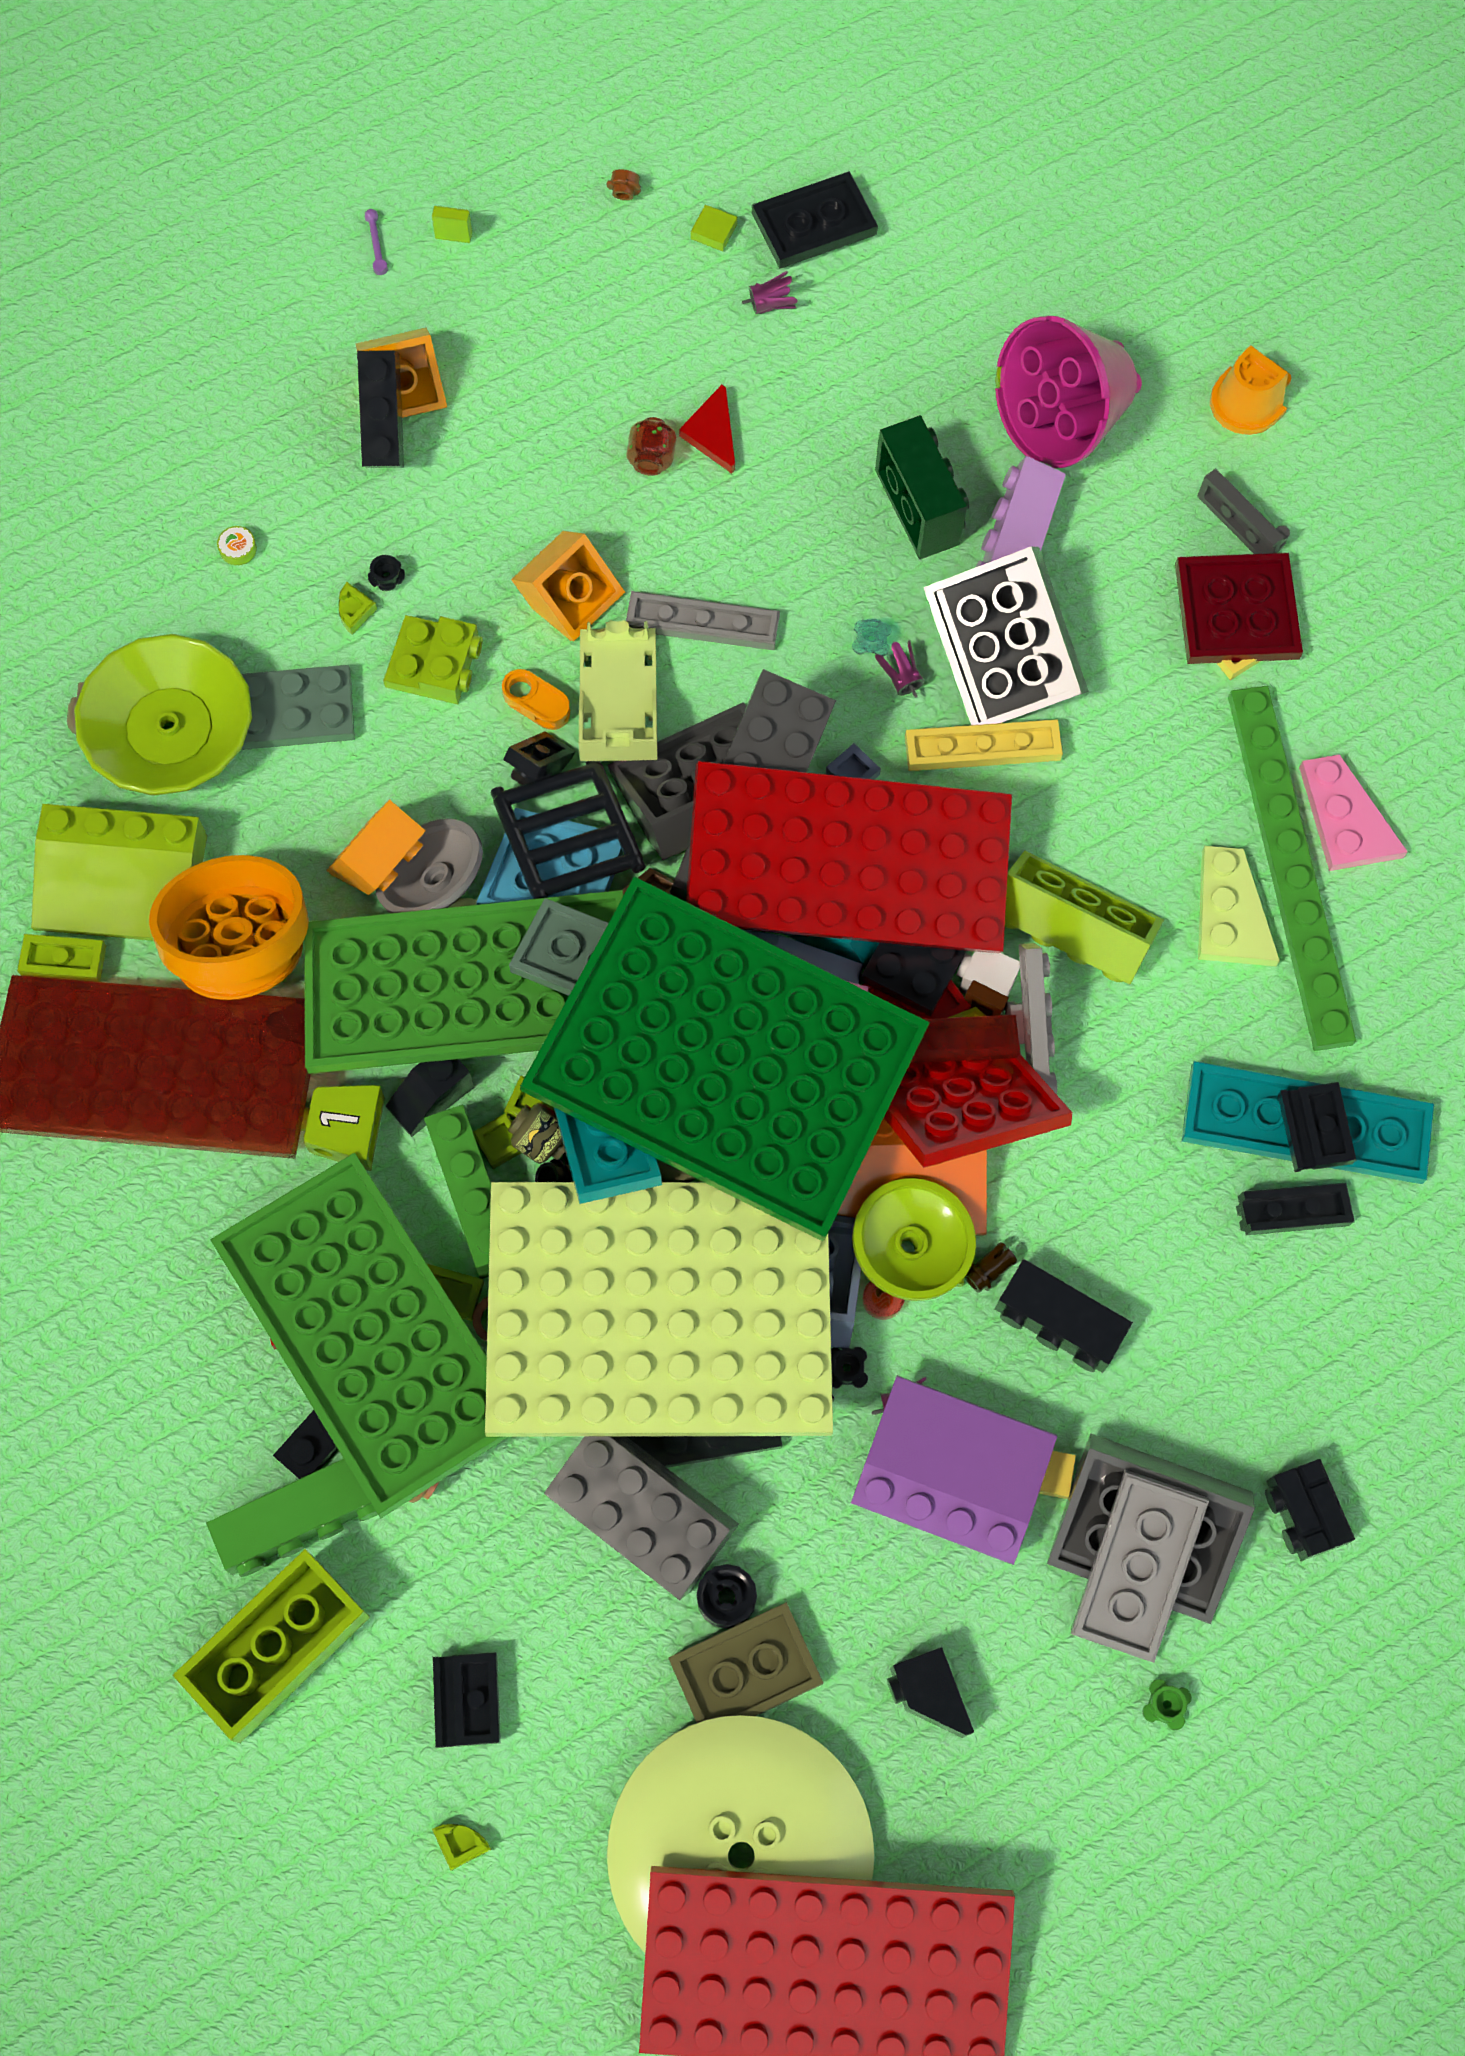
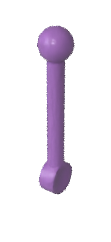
(379, 265)

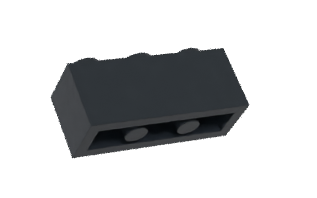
(380, 409)
(1062, 1317)

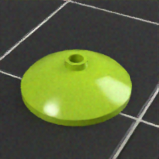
(928, 1219)

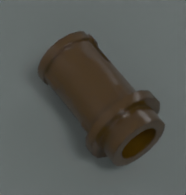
(990, 1268)

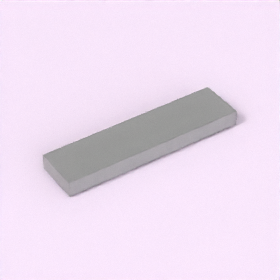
(704, 620)

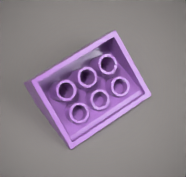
(955, 1469)

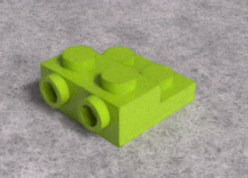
(434, 658)

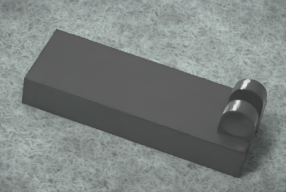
(1241, 515)

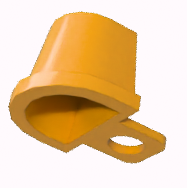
(1250, 394)

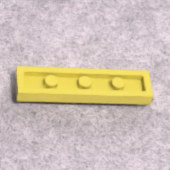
(983, 745)

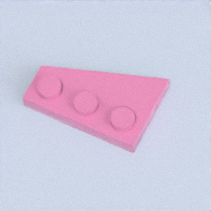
(1346, 817)

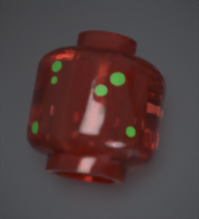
(651, 446)

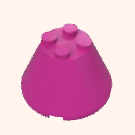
(1062, 389)

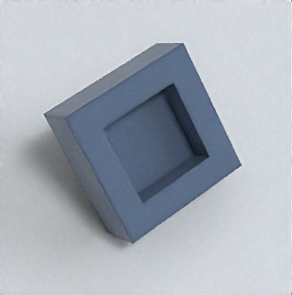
(854, 764)

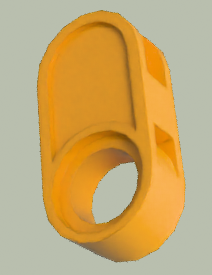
(543, 703)

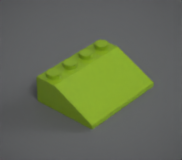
(107, 867)

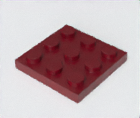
(1238, 608)

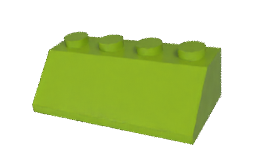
(1078, 918)

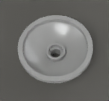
(438, 871)

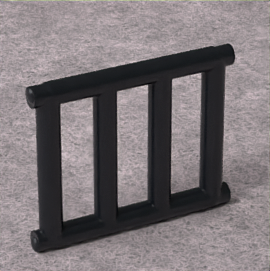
(528, 859)

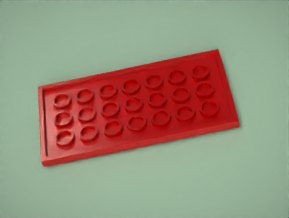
(850, 857)
(823, 1966)

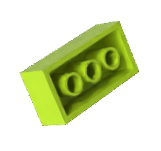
(271, 1647)

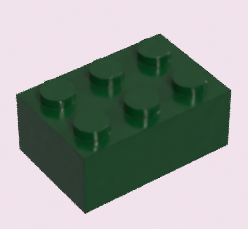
(921, 486)

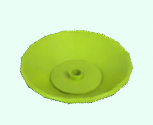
(156, 684)

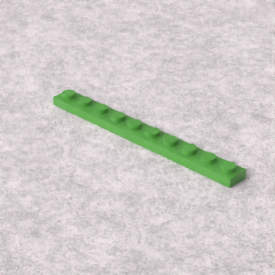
(1291, 869)

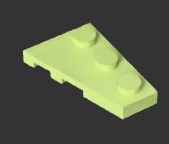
(1231, 911)

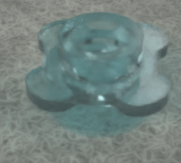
(875, 628)

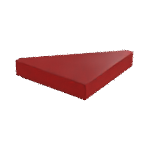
(711, 430)

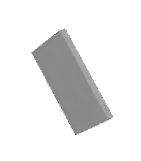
(1139, 1565)

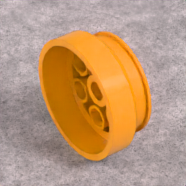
(230, 926)

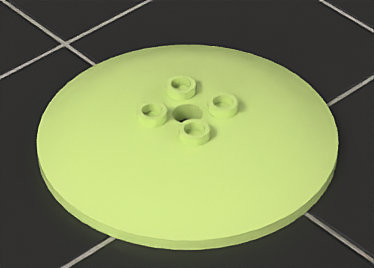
(733, 1785)

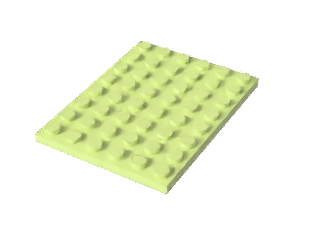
(653, 1316)

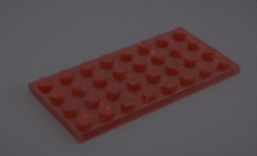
(152, 1066)

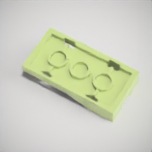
(618, 693)

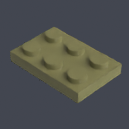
(747, 1667)

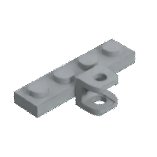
(1035, 1012)

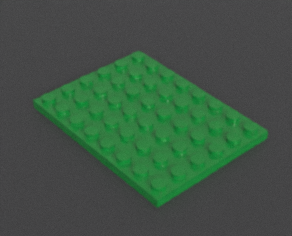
(726, 1058)

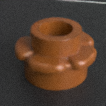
(624, 184)

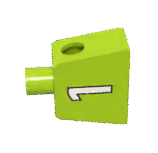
(344, 1122)

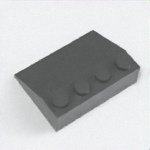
(1006, 638)
(663, 789)
(1092, 1501)

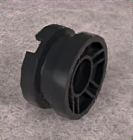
(732, 1578)

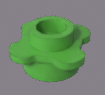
(1177, 1697)

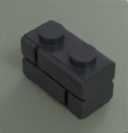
(1308, 1510)

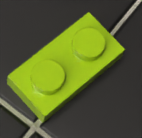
(61, 958)

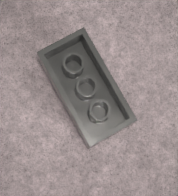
(642, 1510)

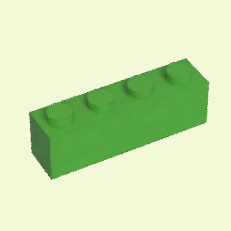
(465, 1179)
(288, 1518)

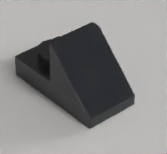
(538, 758)

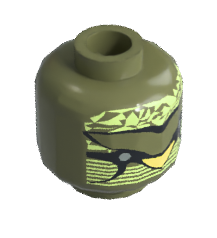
(537, 1133)

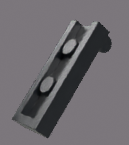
(1295, 1209)

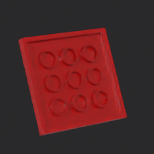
(972, 1107)

